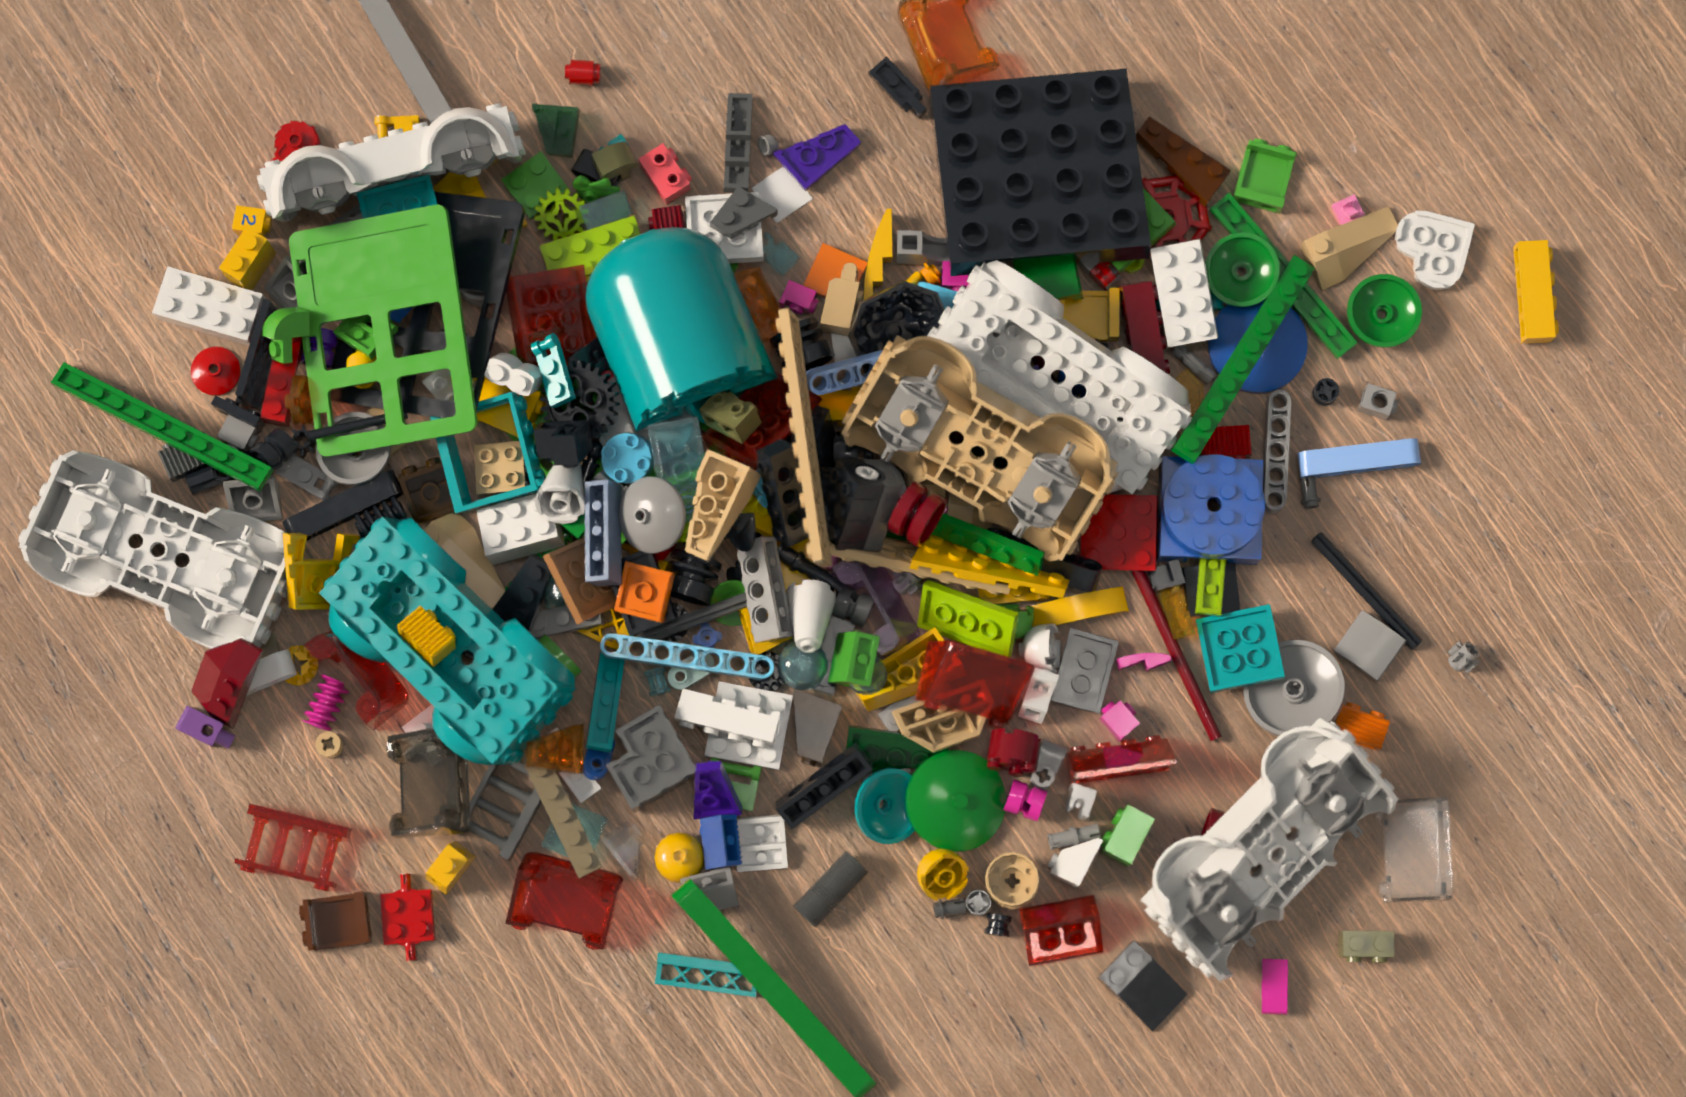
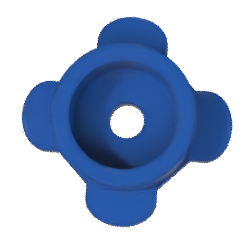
(706, 630)

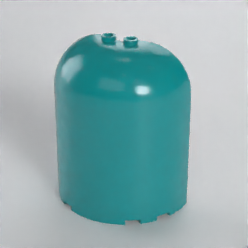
(673, 323)

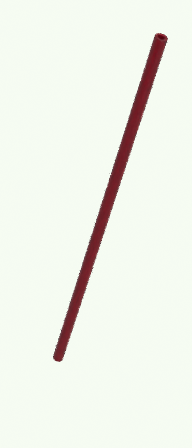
(1172, 645)

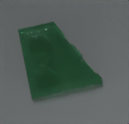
(558, 128)

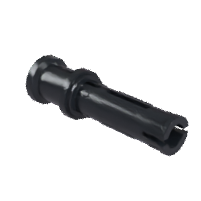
(797, 562)

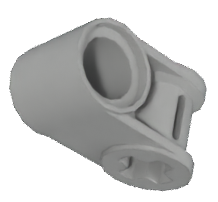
(1049, 761)

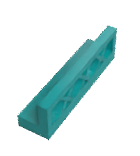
(701, 964)

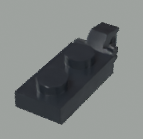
(898, 87)

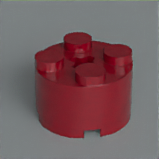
(1013, 751)

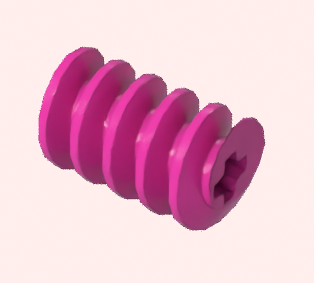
(326, 703)

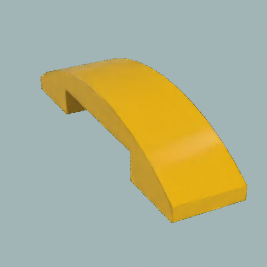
(1081, 607)

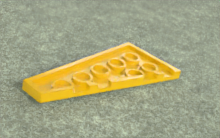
(968, 565)

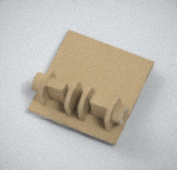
(499, 467)

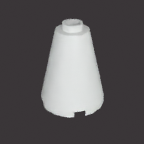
(562, 495)
(810, 612)

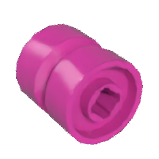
(1025, 800)

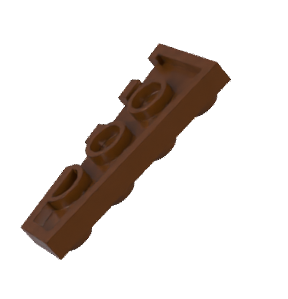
(1190, 164)

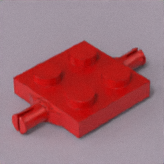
(407, 917)

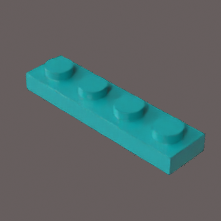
(605, 704)

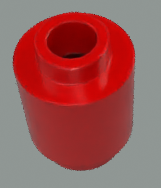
(582, 72)

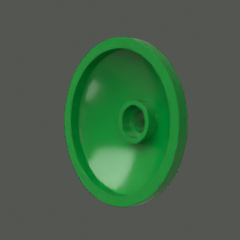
(1245, 252)
(1395, 299)

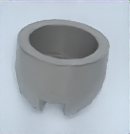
(767, 144)

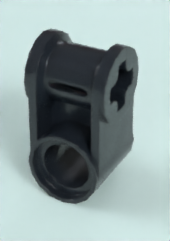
(585, 167)

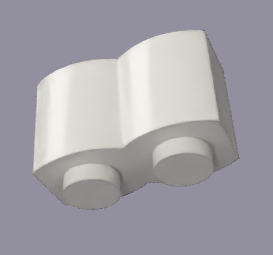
(510, 371)

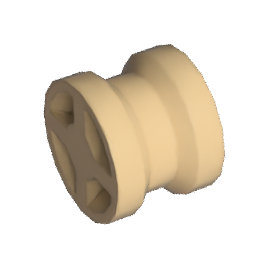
(333, 747)

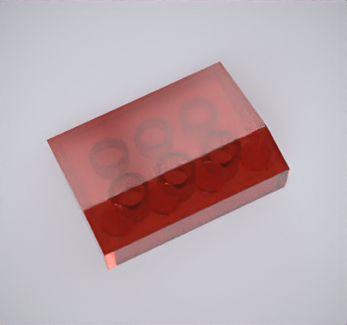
(546, 305)
(775, 425)
(1119, 760)

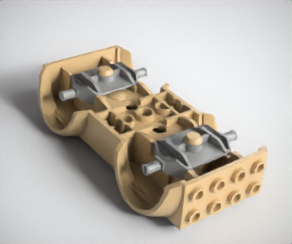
(930, 389)

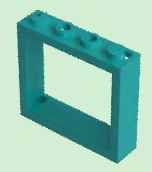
(454, 469)

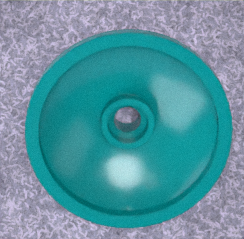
(885, 823)

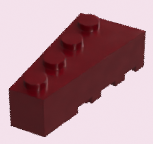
(1143, 322)

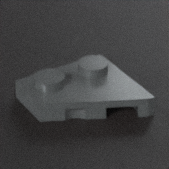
(741, 213)

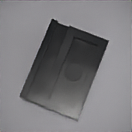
(230, 407)

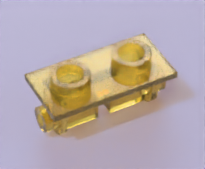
(1175, 610)

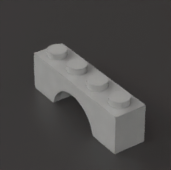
(920, 248)

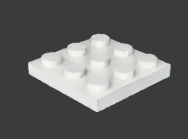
(740, 249)
(744, 752)

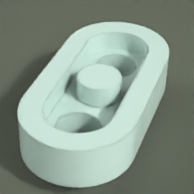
(691, 676)

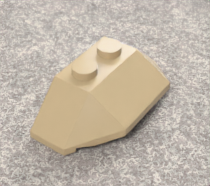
(939, 727)

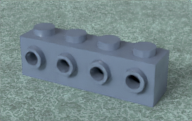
(602, 533)

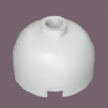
(1041, 647)

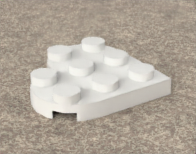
(1436, 246)

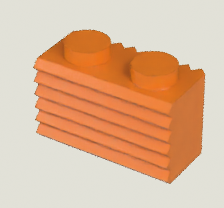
(1365, 727)

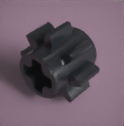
(298, 436)

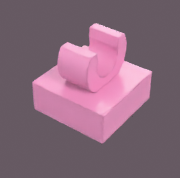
(1347, 209)

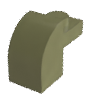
(614, 161)

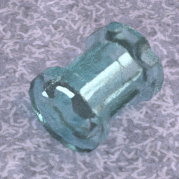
(657, 681)

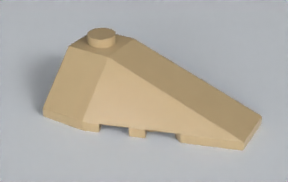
(1347, 246)

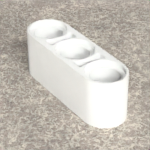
(272, 670)

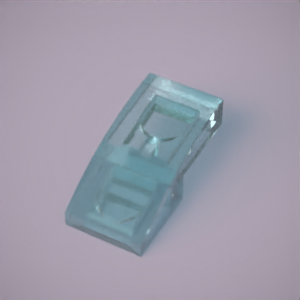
(605, 210)

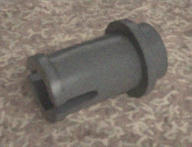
(1309, 494)
(949, 908)

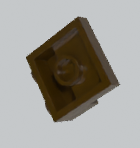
(426, 490)

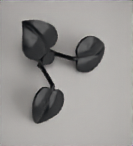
(743, 537)

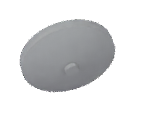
(1310, 691)

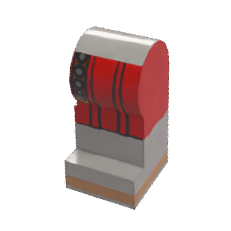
(1102, 273)

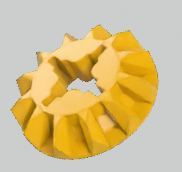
(309, 668)

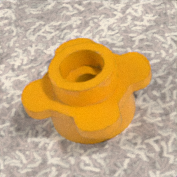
(931, 274)

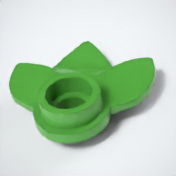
(591, 190)

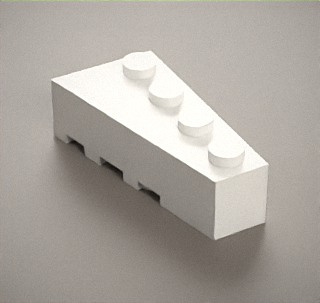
(727, 718)

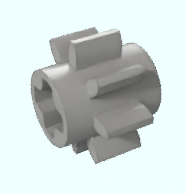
(906, 582)
(1463, 656)

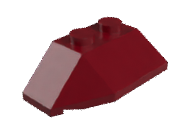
(225, 679)

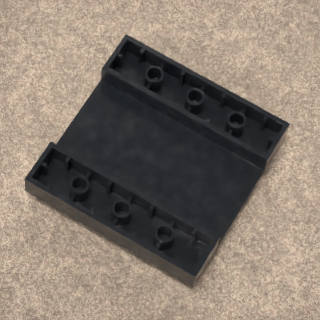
(1039, 169)

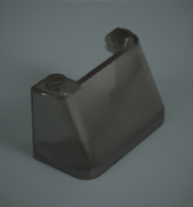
(431, 785)

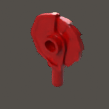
(294, 137)

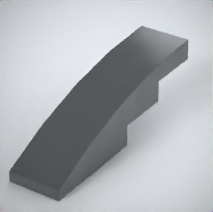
(738, 141)

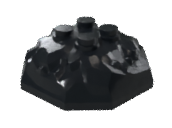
(894, 311)

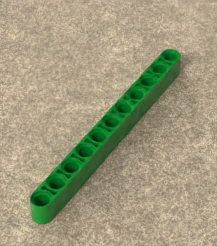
(773, 989)

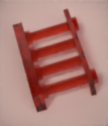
(285, 823)

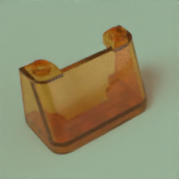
(944, 41)

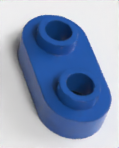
(600, 757)

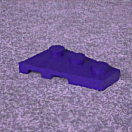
(817, 156)
(714, 792)

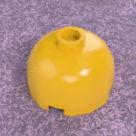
(679, 856)
(942, 874)

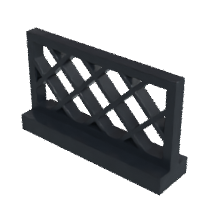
(257, 364)

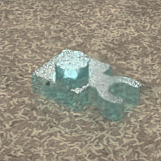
(779, 256)

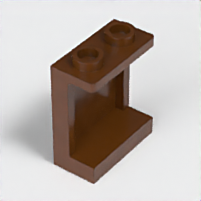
(336, 921)

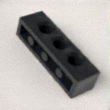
(782, 491)
(824, 785)

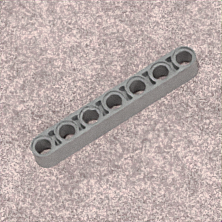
(406, 58)

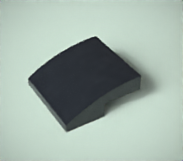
(1230, 594)

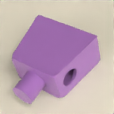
(192, 723)

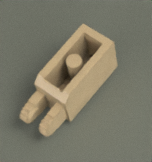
(841, 302)

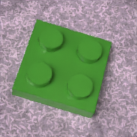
(532, 181)

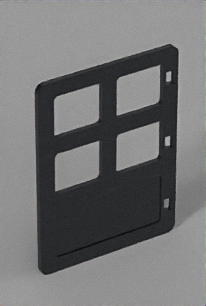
(481, 266)

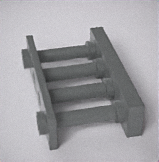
(518, 822)

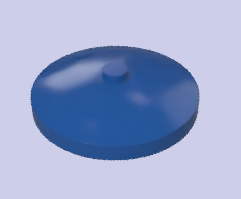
(1279, 360)

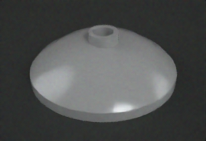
(350, 469)
(662, 512)

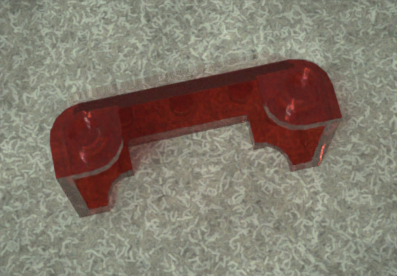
(972, 681)
(383, 690)
(554, 896)

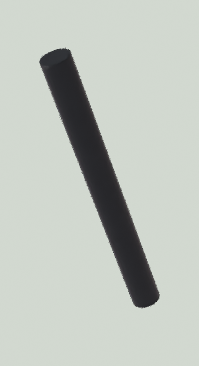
(348, 427)

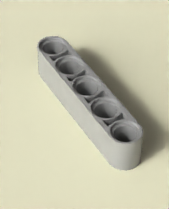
(1280, 440)

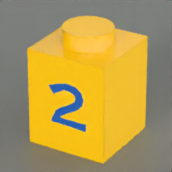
(253, 218)

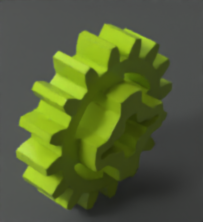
(548, 215)

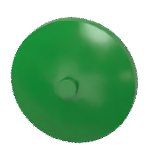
(955, 800)

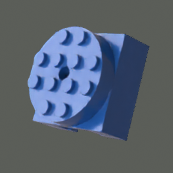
(1194, 531)

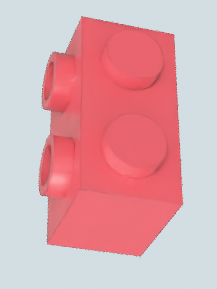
(665, 174)

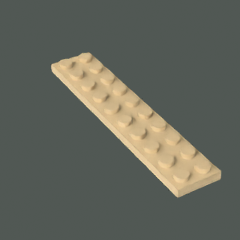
(805, 443)

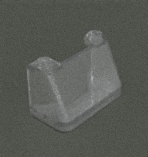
(1417, 851)

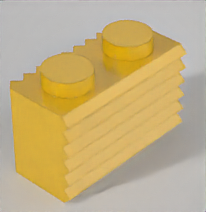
(427, 635)

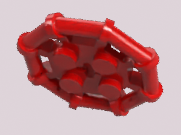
(1179, 209)

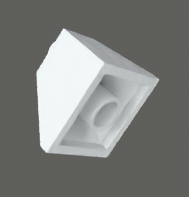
(1074, 862)

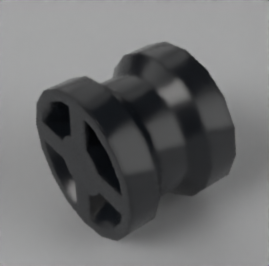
(1328, 388)
(997, 925)

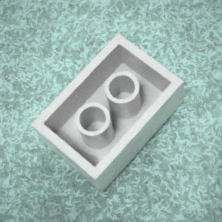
(517, 530)

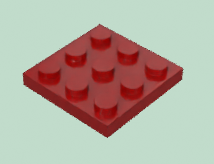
(1123, 533)

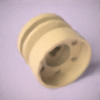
(1001, 870)

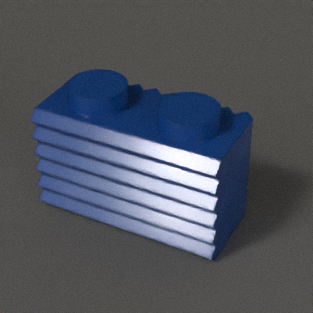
(720, 841)

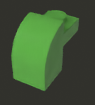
(282, 327)

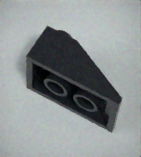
(1142, 985)

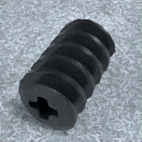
(394, 511)

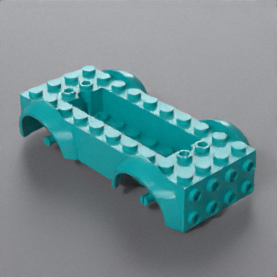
(479, 708)

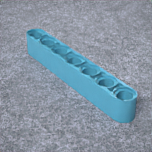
(674, 660)

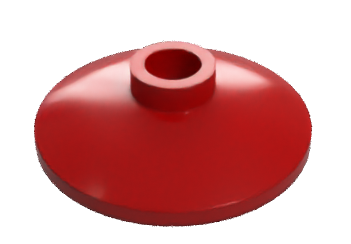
(224, 379)

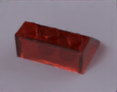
(1061, 930)

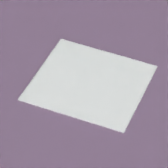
(782, 193)

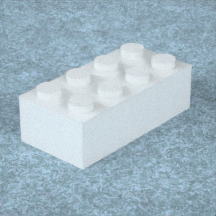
(1184, 292)
(208, 306)

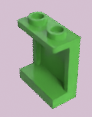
(1264, 175)
(853, 658)

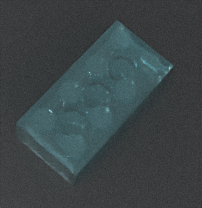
(678, 455)

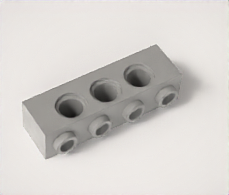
(773, 598)

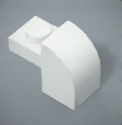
(1038, 695)

